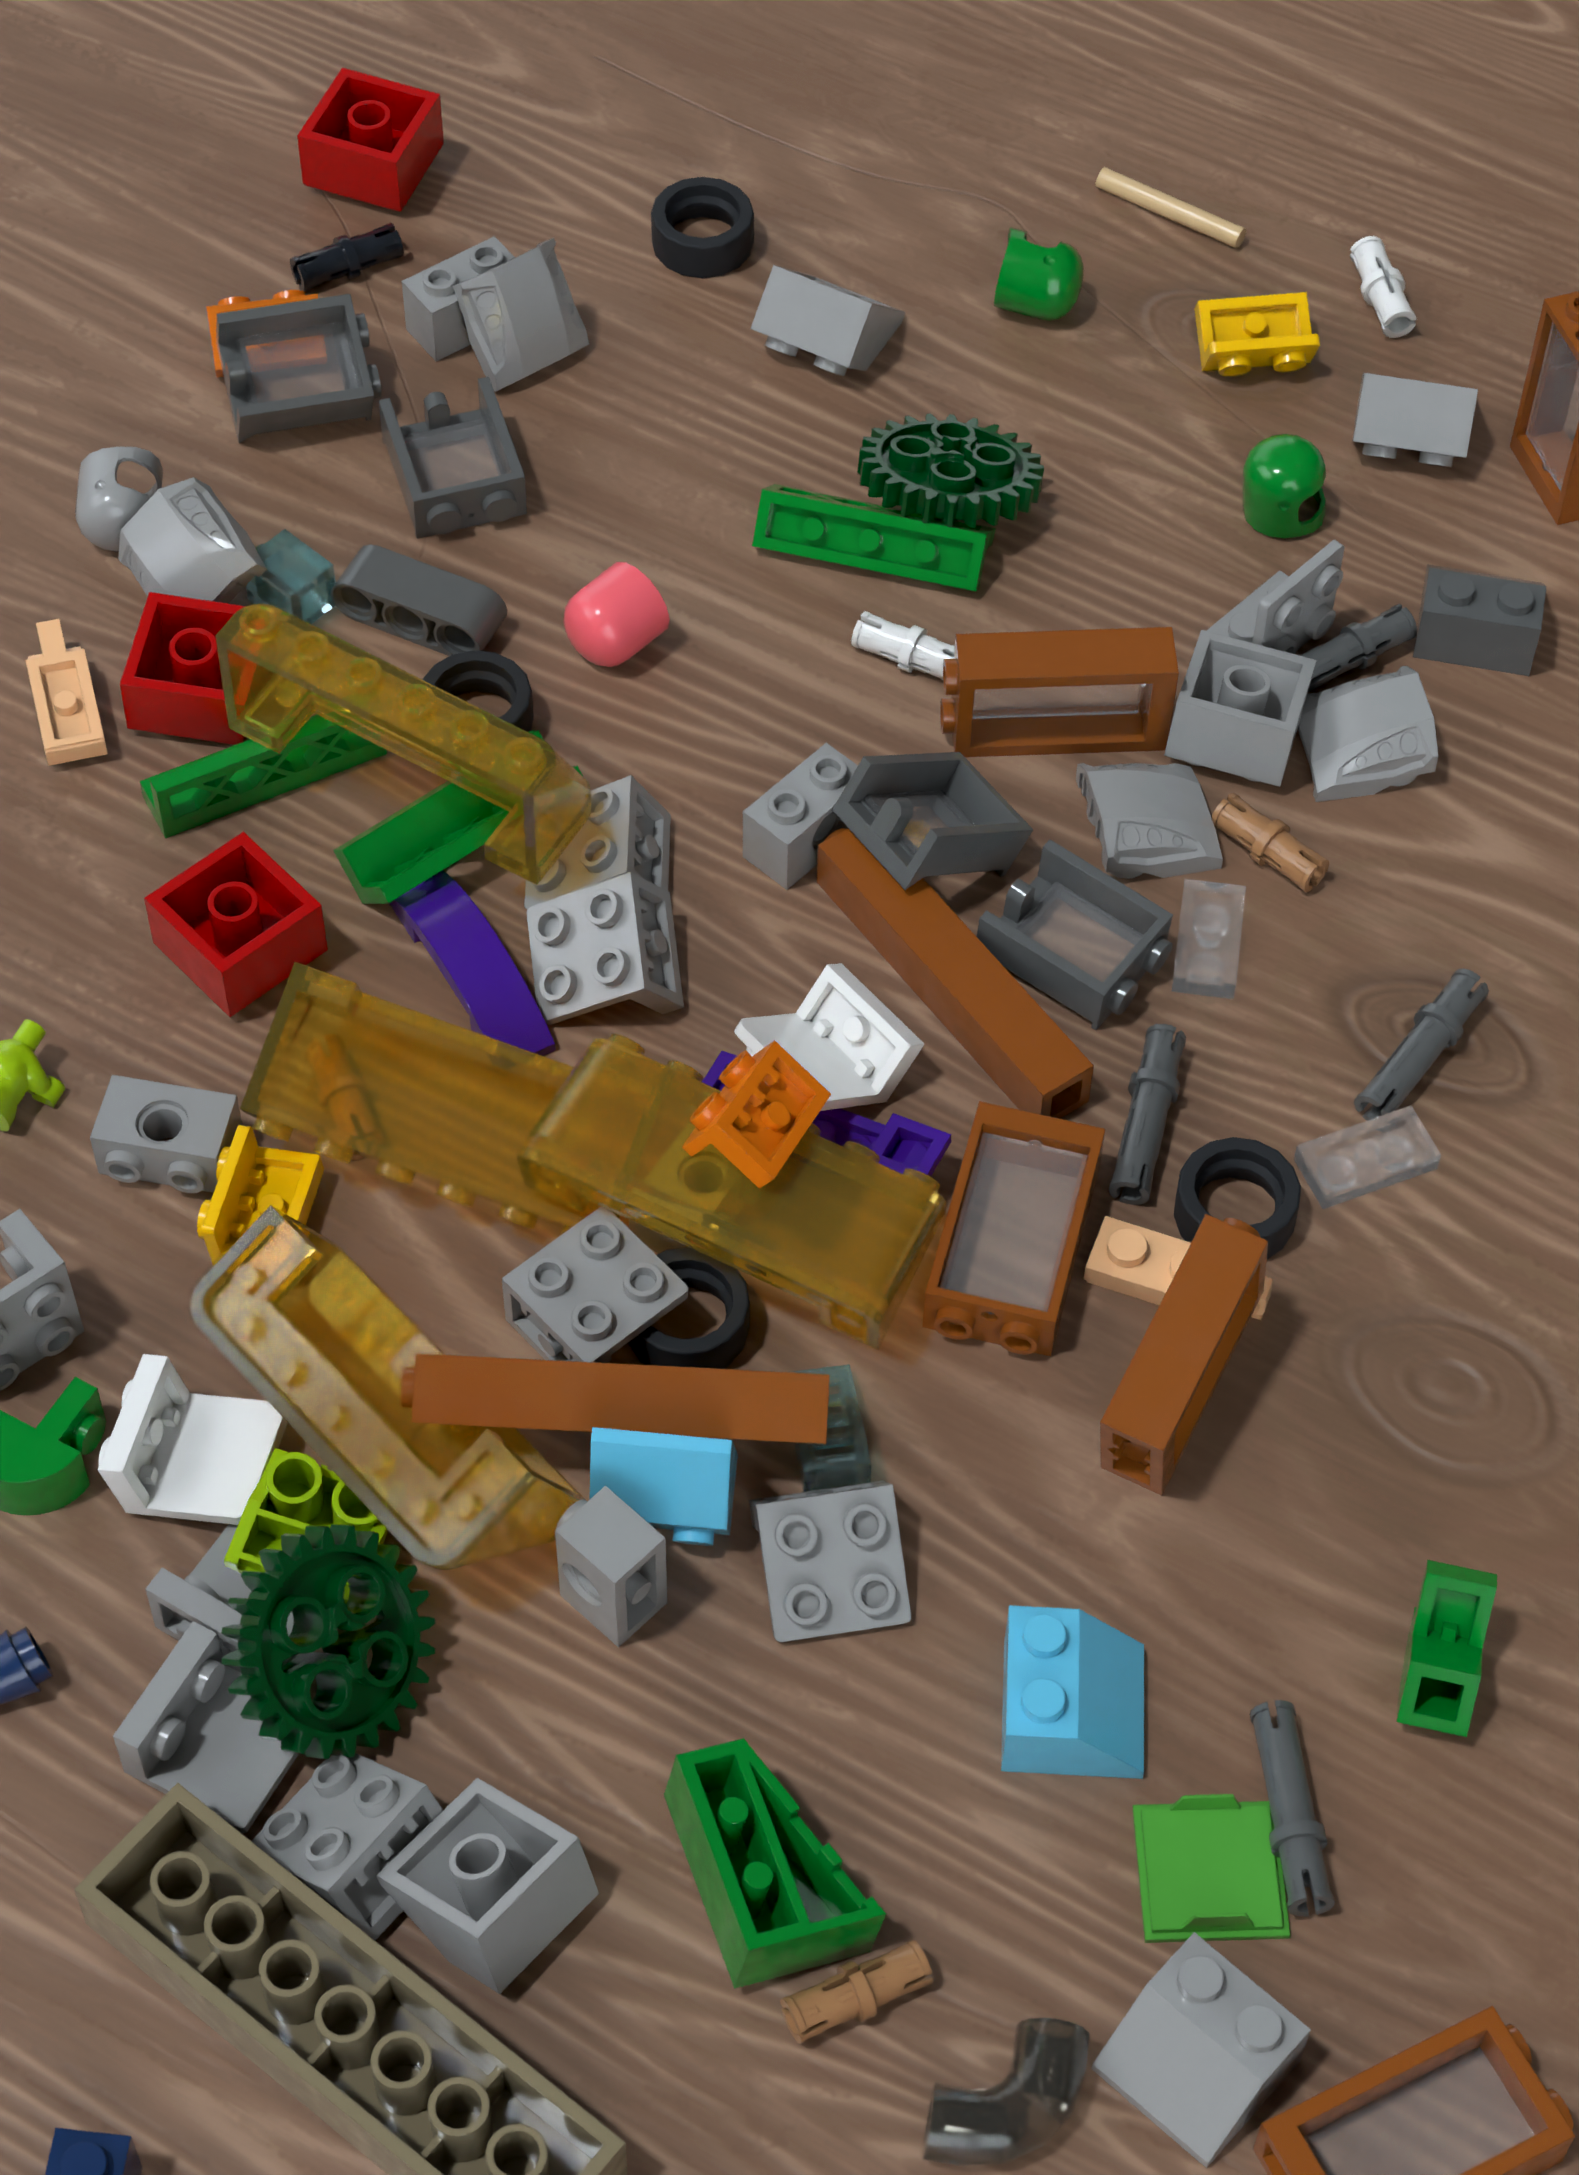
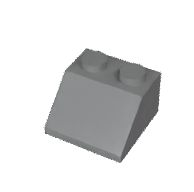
(824, 320)
(1414, 417)
(1239, 708)
(490, 1883)
(1201, 2049)

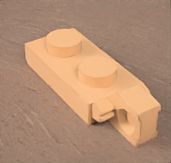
(64, 698)
(1142, 1262)

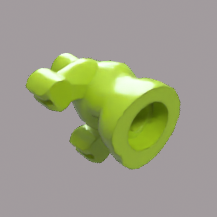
(23, 1073)

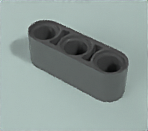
(418, 601)

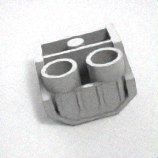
(521, 316)
(188, 545)
(1368, 735)
(1150, 819)

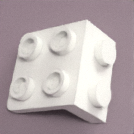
(840, 1039)
(186, 1450)

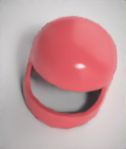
(615, 615)

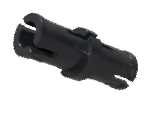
(346, 257)

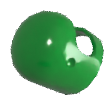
(1038, 278)
(1278, 480)

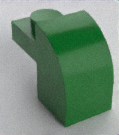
(45, 1464)
(1446, 1648)

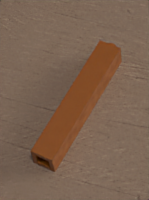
(957, 980)
(617, 1397)

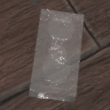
(1208, 939)
(1367, 1157)

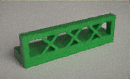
(870, 537)
(251, 775)
(418, 841)

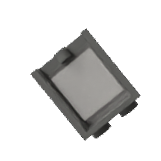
(296, 365)
(455, 466)
(930, 816)
(1078, 935)

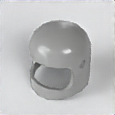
(103, 503)

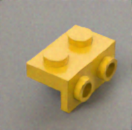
(1255, 333)
(250, 1182)

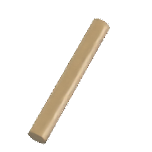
(1171, 207)

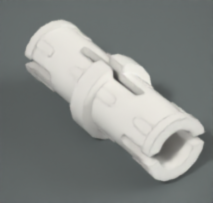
(1383, 287)
(906, 646)

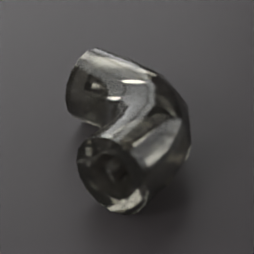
(1018, 2112)

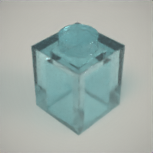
(294, 578)

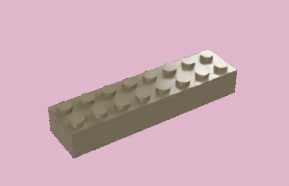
(329, 2007)

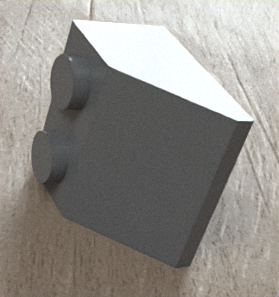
(1479, 620)

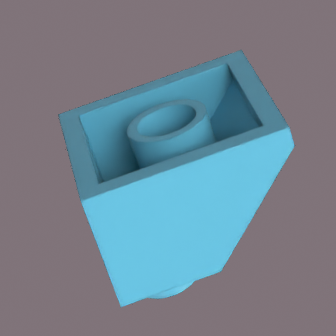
(668, 1479)
(1071, 1695)

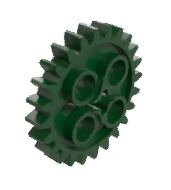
(950, 470)
(349, 1697)

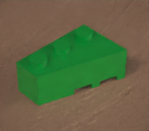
(761, 1871)

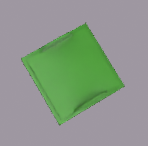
(1209, 1870)

